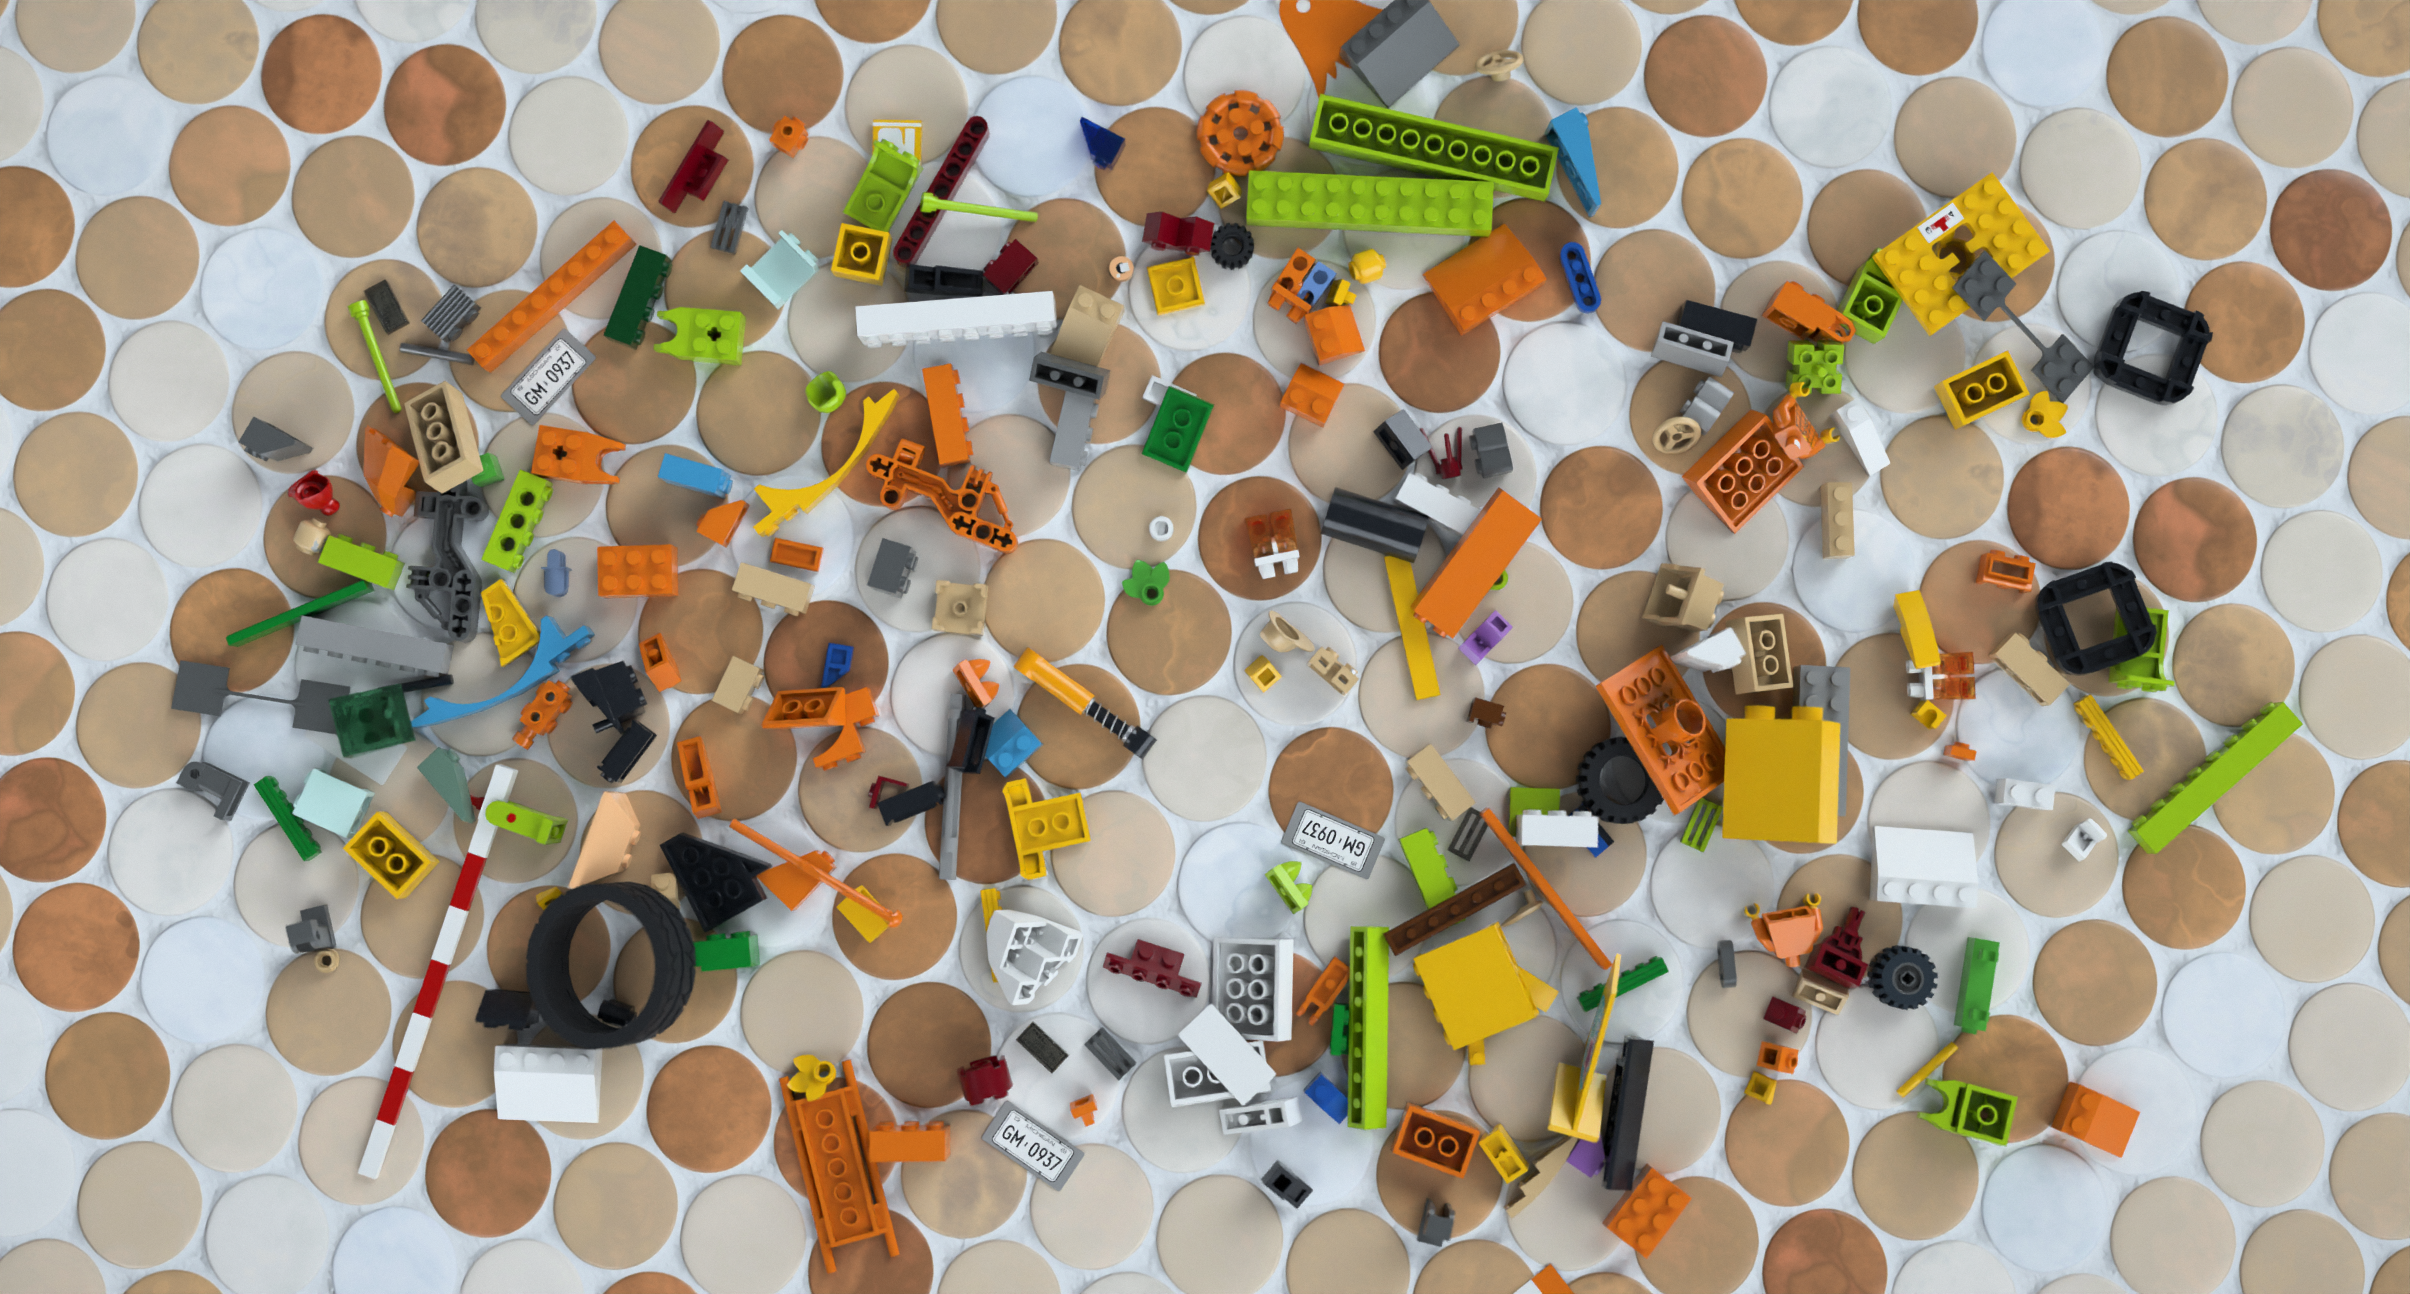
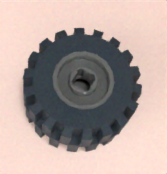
(1902, 977)

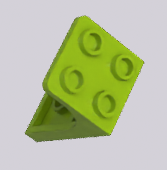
(883, 187)
(2147, 670)

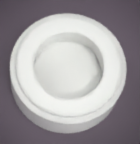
(1161, 528)

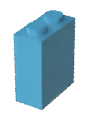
(695, 476)

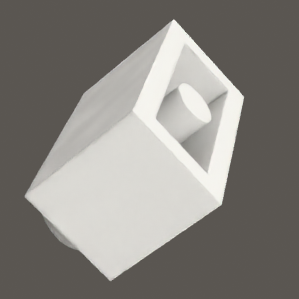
(2024, 794)

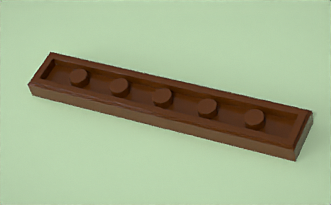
(1454, 909)

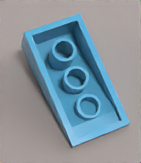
(1576, 156)

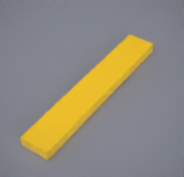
(1412, 630)

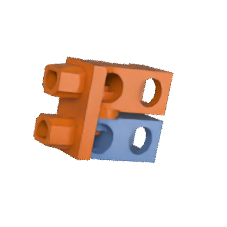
(1296, 292)

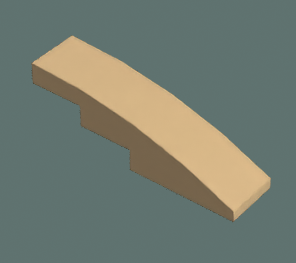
(1547, 1167)

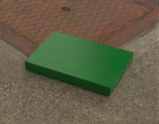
(1178, 429)

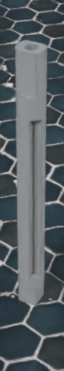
(952, 791)

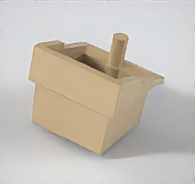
(1683, 598)

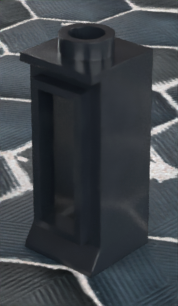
(971, 741)
(626, 752)
(911, 802)

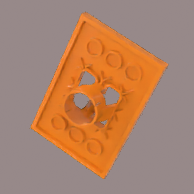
(1643, 690)

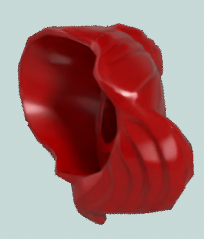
(315, 492)

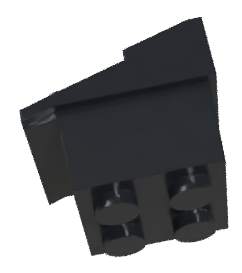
(613, 693)

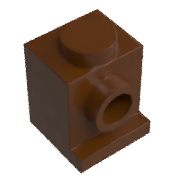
(1486, 713)

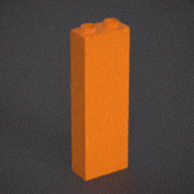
(1475, 563)

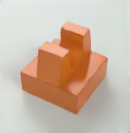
(1084, 1108)

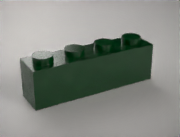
(638, 297)

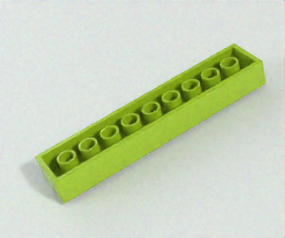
(1432, 147)
(1370, 203)

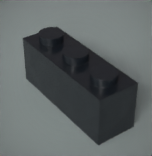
(1718, 323)

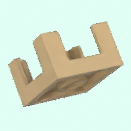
(960, 608)

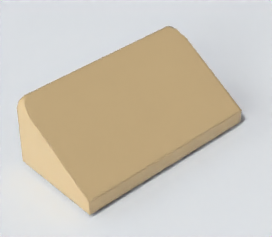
(1820, 992)

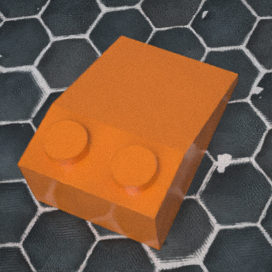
(2095, 1119)

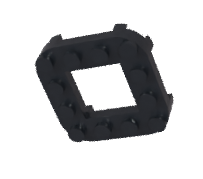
(2177, 384)
(2130, 606)

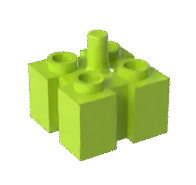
(1815, 365)

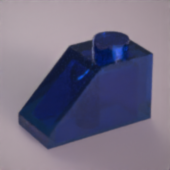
(1102, 144)

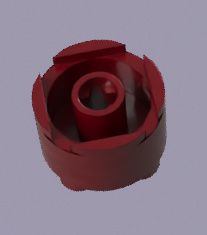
(985, 1079)

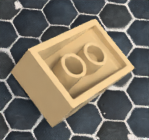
(1088, 327)

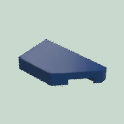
(837, 663)

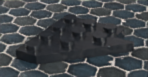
(714, 878)

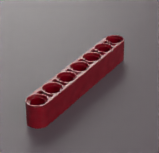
(943, 180)

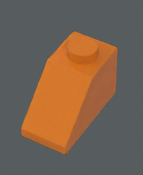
(722, 522)
(659, 662)

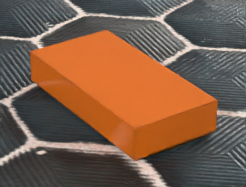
(796, 554)

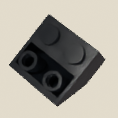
(507, 1008)

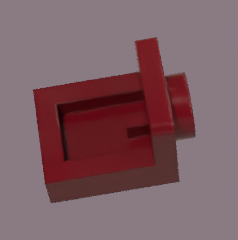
(1785, 1015)

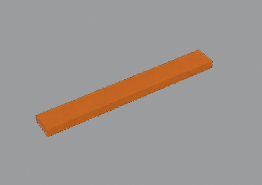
(1545, 888)

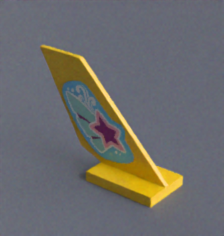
(1581, 1091)

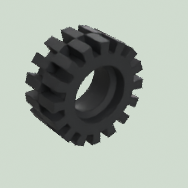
(1239, 233)

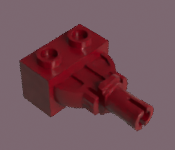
(1840, 953)

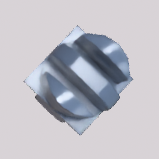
(556, 574)

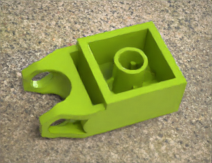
(1870, 290)
(696, 332)
(1962, 1111)

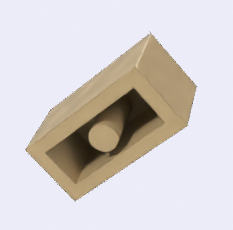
(738, 685)

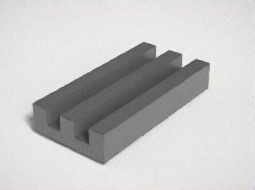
(720, 224)
(1102, 1059)

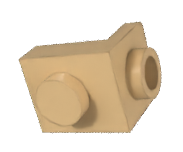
(667, 885)

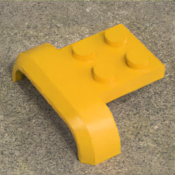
(1043, 825)

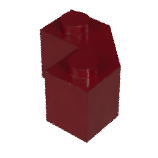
(1179, 234)

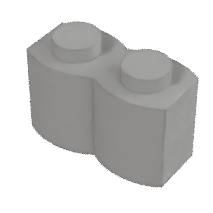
(1708, 403)

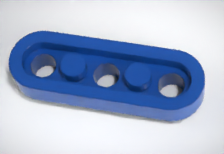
(1581, 267)

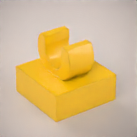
(1339, 294)

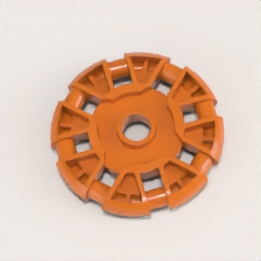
(1236, 119)

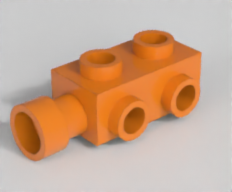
(547, 710)

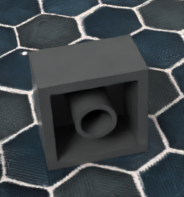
(893, 568)

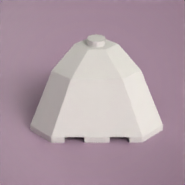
(1027, 952)

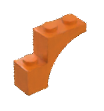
(849, 745)

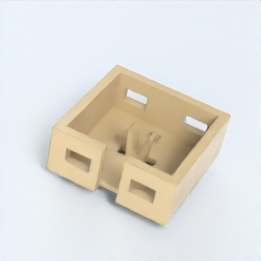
(1333, 670)

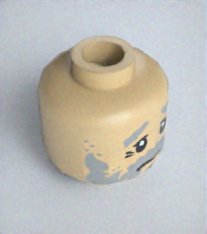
(311, 536)

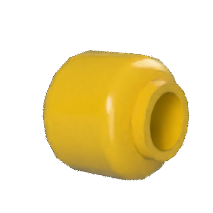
(1366, 266)

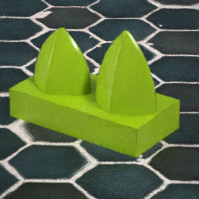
(1283, 878)

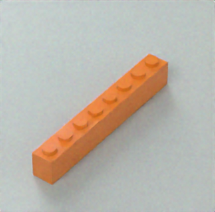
(551, 297)

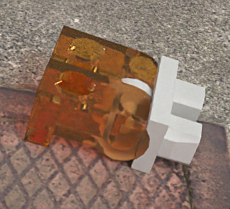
(1274, 549)
(1935, 682)

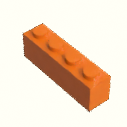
(946, 415)

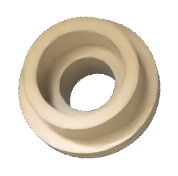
(320, 963)

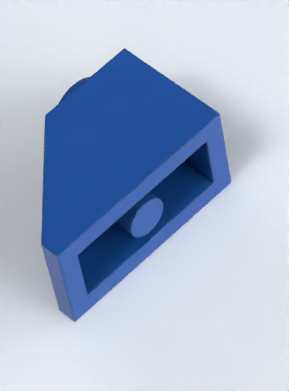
(1328, 1097)

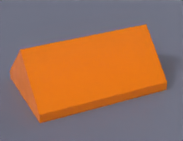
(807, 709)

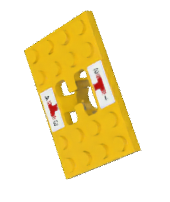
(1925, 279)

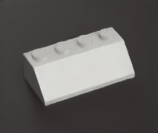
(1712, 653)
(1194, 1083)

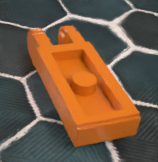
(1326, 989)

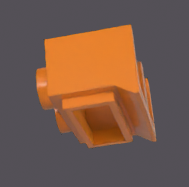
(2004, 581)

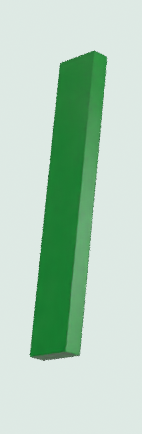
(294, 615)

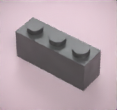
(1069, 375)

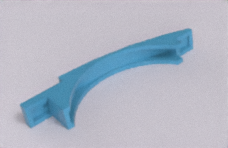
(552, 648)

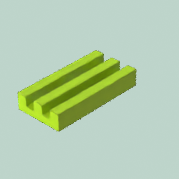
(1693, 844)

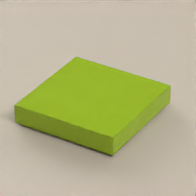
(1531, 799)

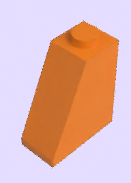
(794, 885)

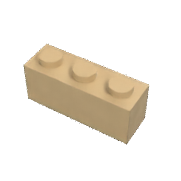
(1837, 520)
(772, 589)
(2029, 669)
(1439, 783)

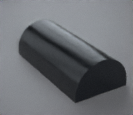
(1374, 525)

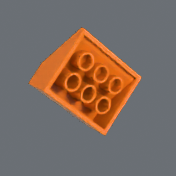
(1484, 279)
(1742, 471)

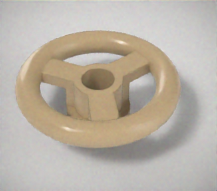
(1500, 67)
(1676, 432)

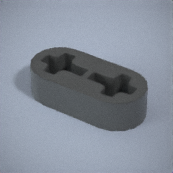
(1726, 964)

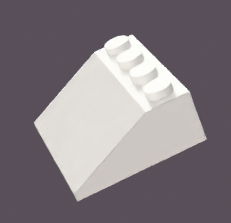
(1923, 867)
(1254, 986)
(547, 1082)

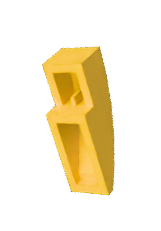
(1916, 629)

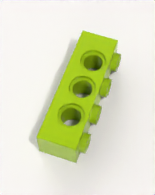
(505, 528)

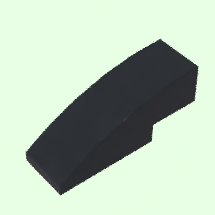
(943, 280)

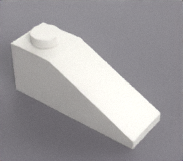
(1861, 436)
(1261, 1116)

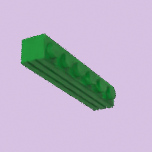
(291, 824)
(1626, 982)

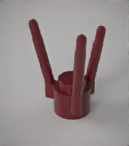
(1449, 466)

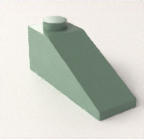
(449, 780)

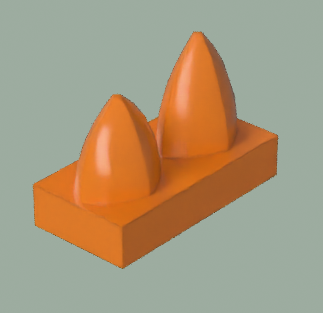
(969, 674)

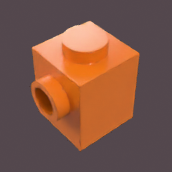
(1777, 1057)

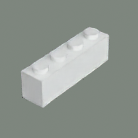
(1435, 502)

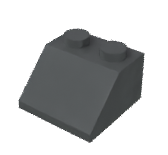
(268, 441)

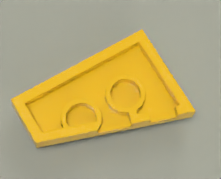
(510, 623)

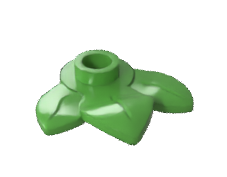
(1145, 579)

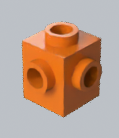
(789, 136)

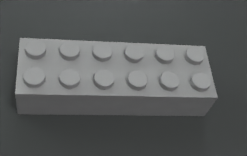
(1830, 690)

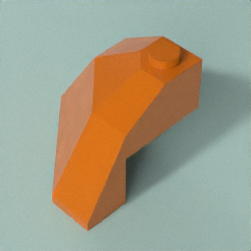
(387, 471)

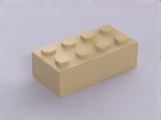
(443, 437)

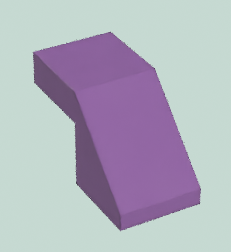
(1485, 637)

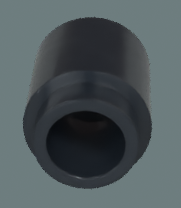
(616, 1013)

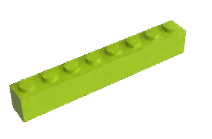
(2214, 777)
(1368, 1027)

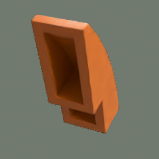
(699, 777)

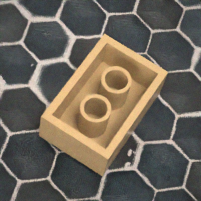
(1766, 657)

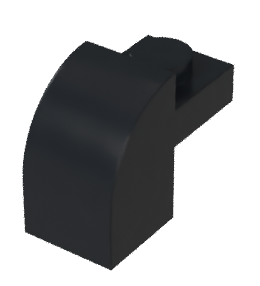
(1286, 1184)

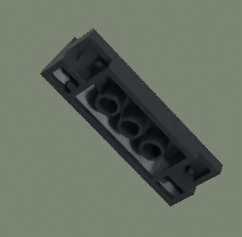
(1626, 1113)

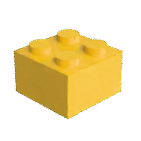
(861, 254)

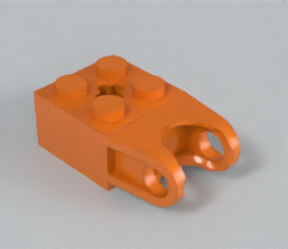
(582, 458)

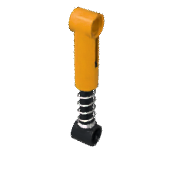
(1082, 701)

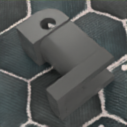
(218, 782)
(313, 931)
(1434, 1228)

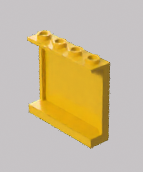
(1475, 986)

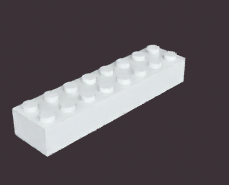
(956, 319)

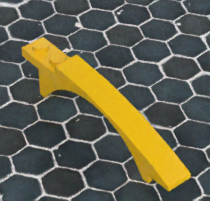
(786, 502)

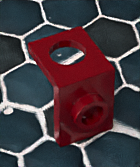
(876, 789)

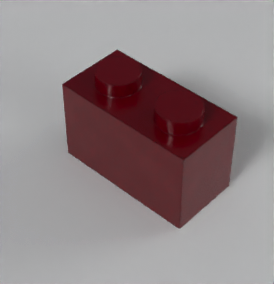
(1010, 267)

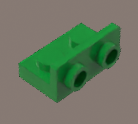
(1339, 1030)

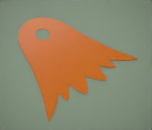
(1323, 32)

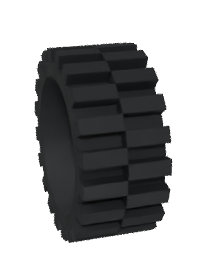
(1593, 795)

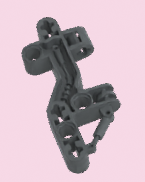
(449, 519)

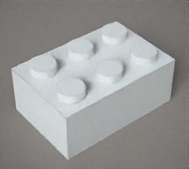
(1557, 829)

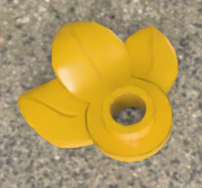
(2047, 415)
(809, 1078)

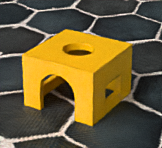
(1928, 714)

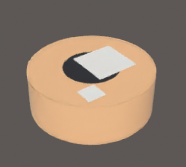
(1121, 268)

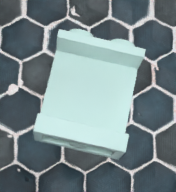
(782, 270)
(332, 803)

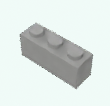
(1692, 349)
(1073, 431)

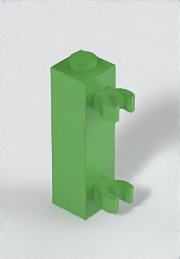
(1976, 985)

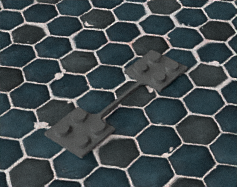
(1985, 289)
(204, 688)

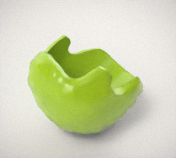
(826, 392)

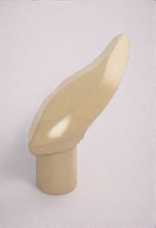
(1532, 906)

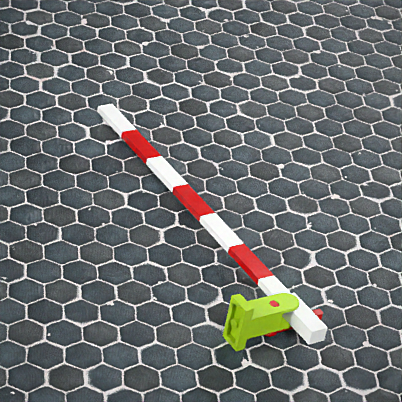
(494, 813)

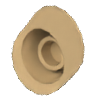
(1283, 636)

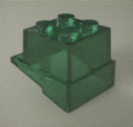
(372, 720)

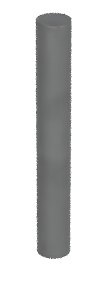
(436, 353)

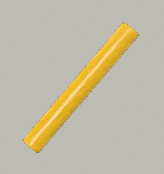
(1927, 1069)

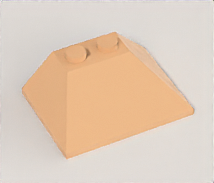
(608, 841)

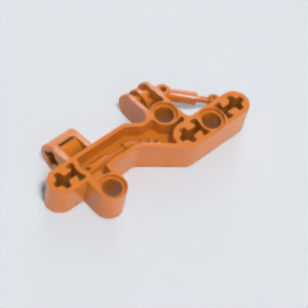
(906, 477)

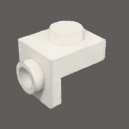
(2083, 838)

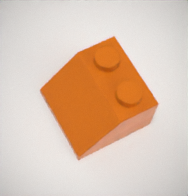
(1333, 333)
(1311, 395)

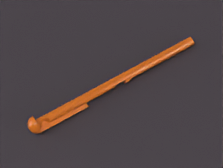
(893, 918)

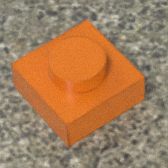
(1960, 751)

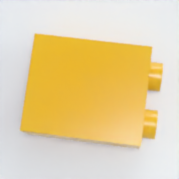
(1781, 776)

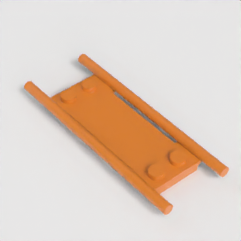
(842, 1194)

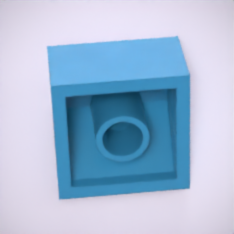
(1010, 743)

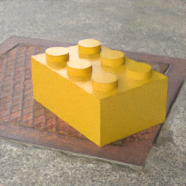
(1981, 390)
(391, 855)

